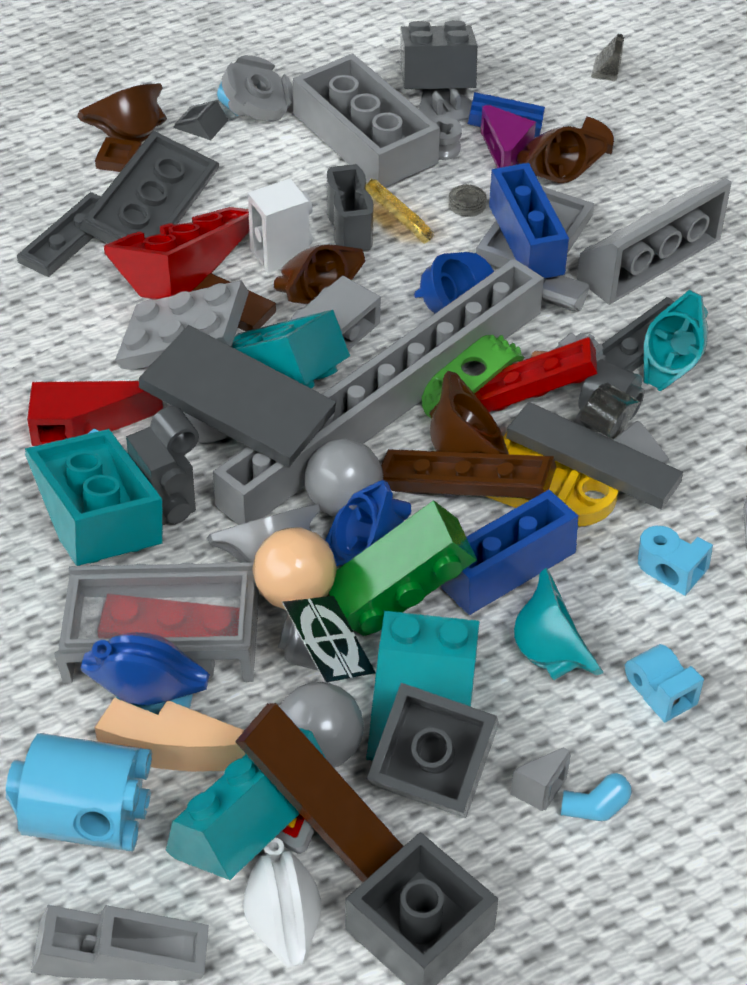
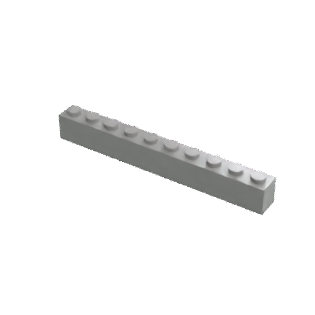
(385, 387)

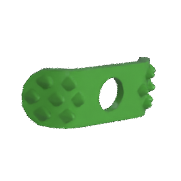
(489, 350)

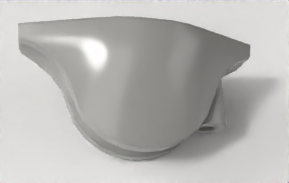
(245, 539)

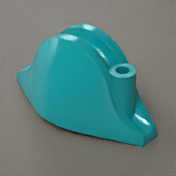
(675, 341)
(549, 634)

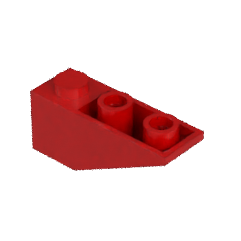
(78, 407)

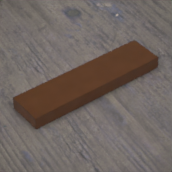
(468, 473)
(318, 791)

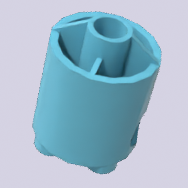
(80, 791)

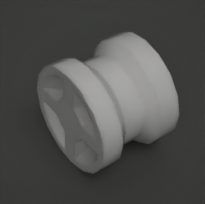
(449, 137)

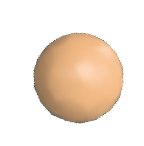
(294, 566)

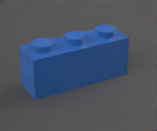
(528, 220)
(515, 551)

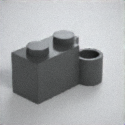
(161, 458)

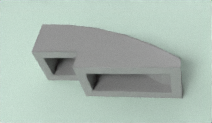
(119, 945)

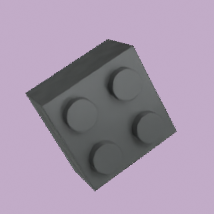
(438, 55)
(433, 750)
(421, 913)

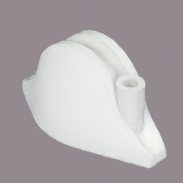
(282, 903)

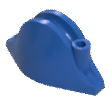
(371, 520)
(143, 669)

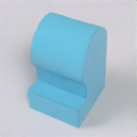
(673, 559)
(662, 680)

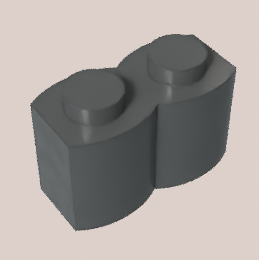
(350, 207)

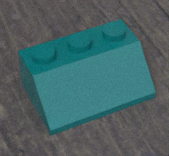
(231, 819)

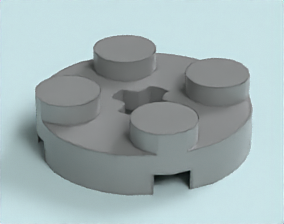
(266, 102)

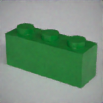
(402, 568)

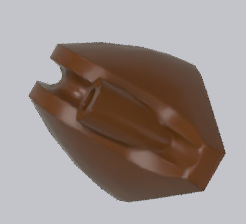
(127, 113)
(562, 153)
(317, 268)
(463, 422)

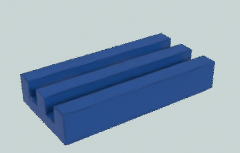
(523, 109)

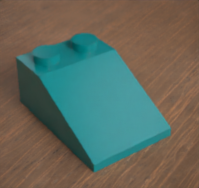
(299, 347)
(96, 497)
(426, 654)

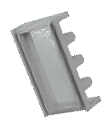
(197, 607)

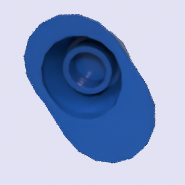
(451, 277)

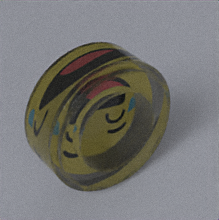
(467, 200)

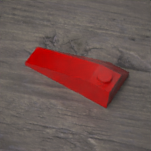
(179, 254)

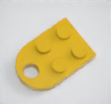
(570, 488)

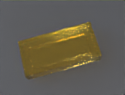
(399, 211)

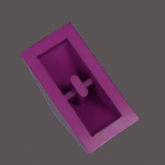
(505, 134)

